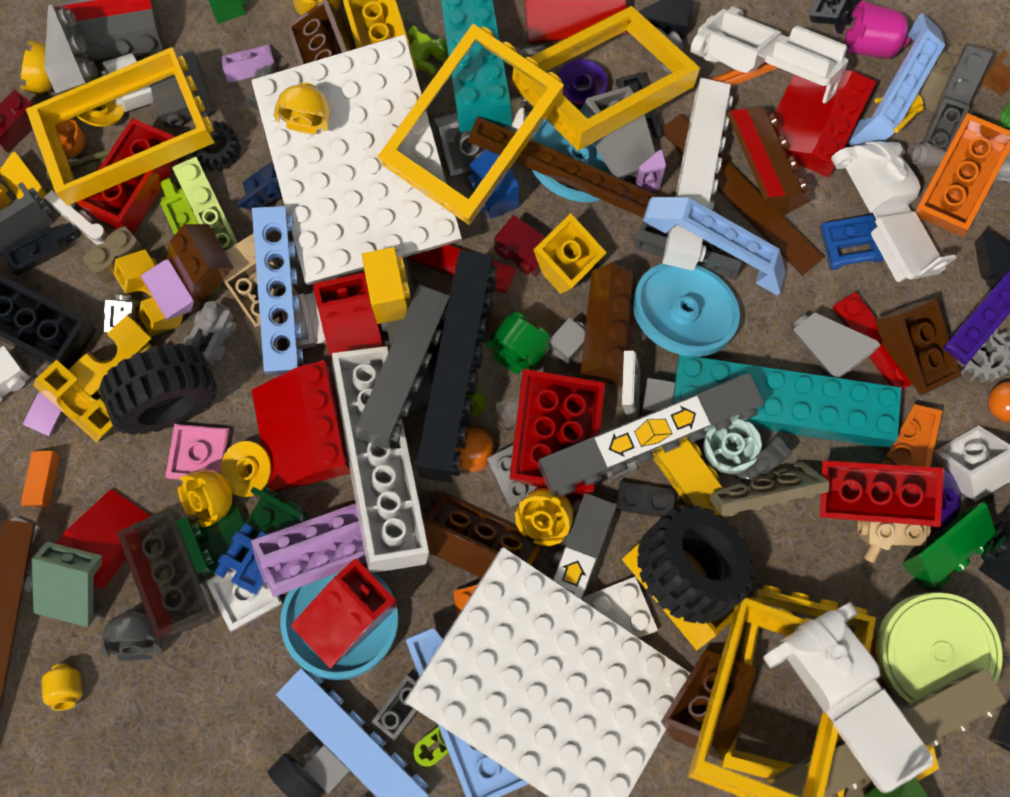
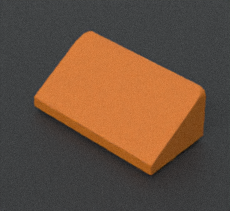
(40, 479)

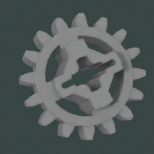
(980, 365)

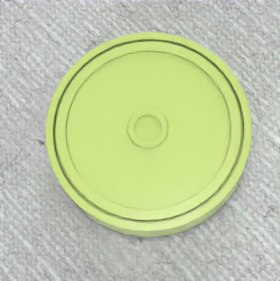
(933, 642)

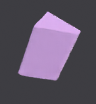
(246, 62)
(651, 173)
(168, 290)

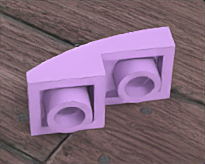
(42, 415)

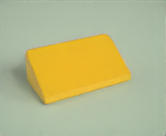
(15, 171)

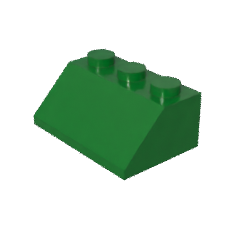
(951, 548)

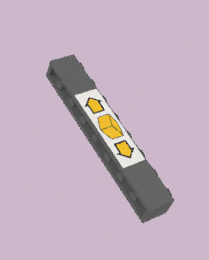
(649, 435)
(583, 544)

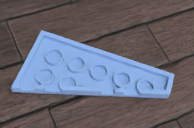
(476, 771)

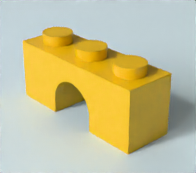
(128, 274)
(129, 339)
(65, 393)

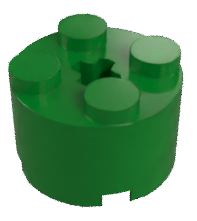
(518, 343)

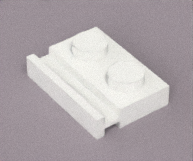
(310, 322)

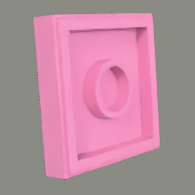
(196, 449)

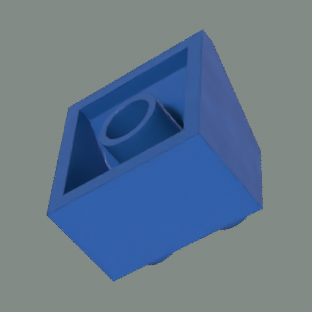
(505, 196)

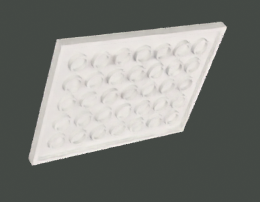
(333, 178)
(548, 685)

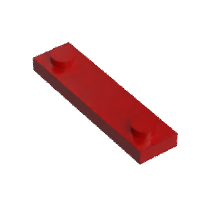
(445, 260)
(858, 317)

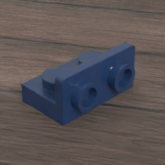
(260, 188)

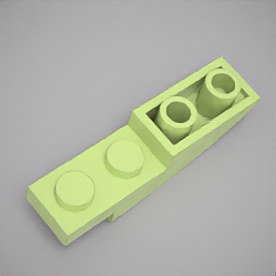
(204, 201)

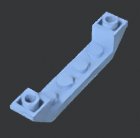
(904, 86)
(668, 211)

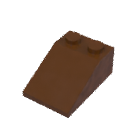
(198, 261)
(916, 343)
(689, 707)

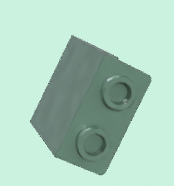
(65, 584)

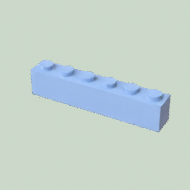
(347, 738)

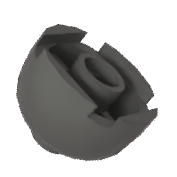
(126, 637)

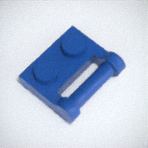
(849, 234)

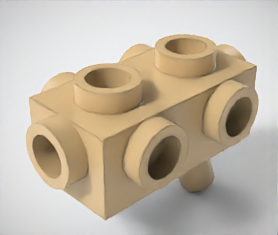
(884, 535)

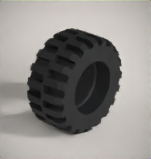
(157, 389)
(673, 578)

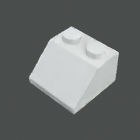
(976, 462)

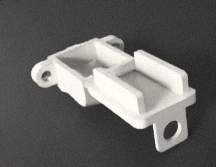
(749, 44)
(887, 190)
(846, 688)

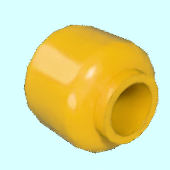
(61, 687)

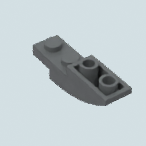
(957, 95)
(396, 713)

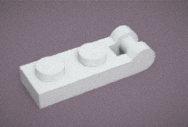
(79, 219)

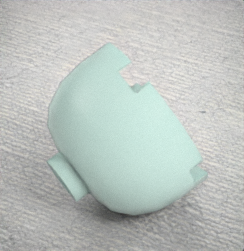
(732, 448)

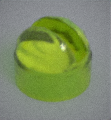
(481, 401)

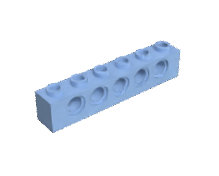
(264, 222)

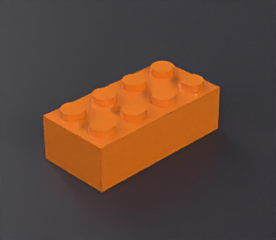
(965, 175)

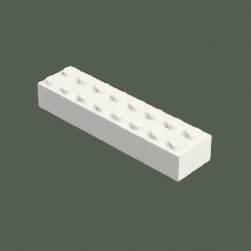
(380, 476)

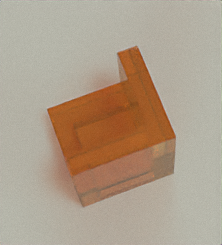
(998, 76)

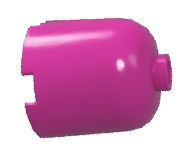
(877, 31)

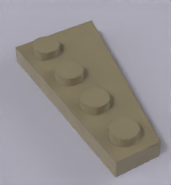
(779, 489)

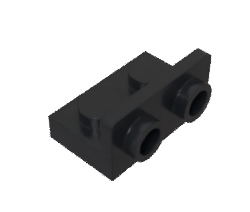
(833, 12)

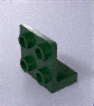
(272, 514)
(210, 542)

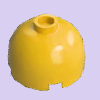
(34, 71)
(303, 108)
(205, 495)
(544, 517)

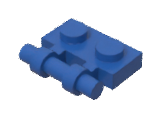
(247, 572)

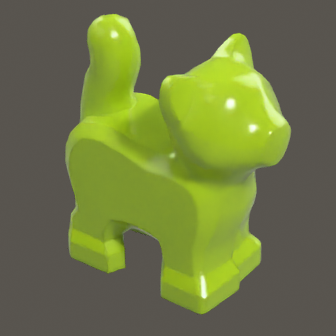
(423, 46)

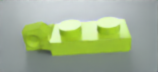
(176, 206)

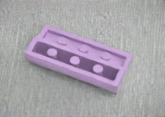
(309, 550)

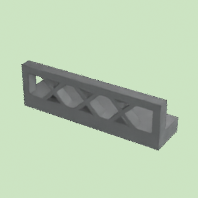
(712, 260)

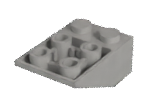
(66, 52)
(627, 146)

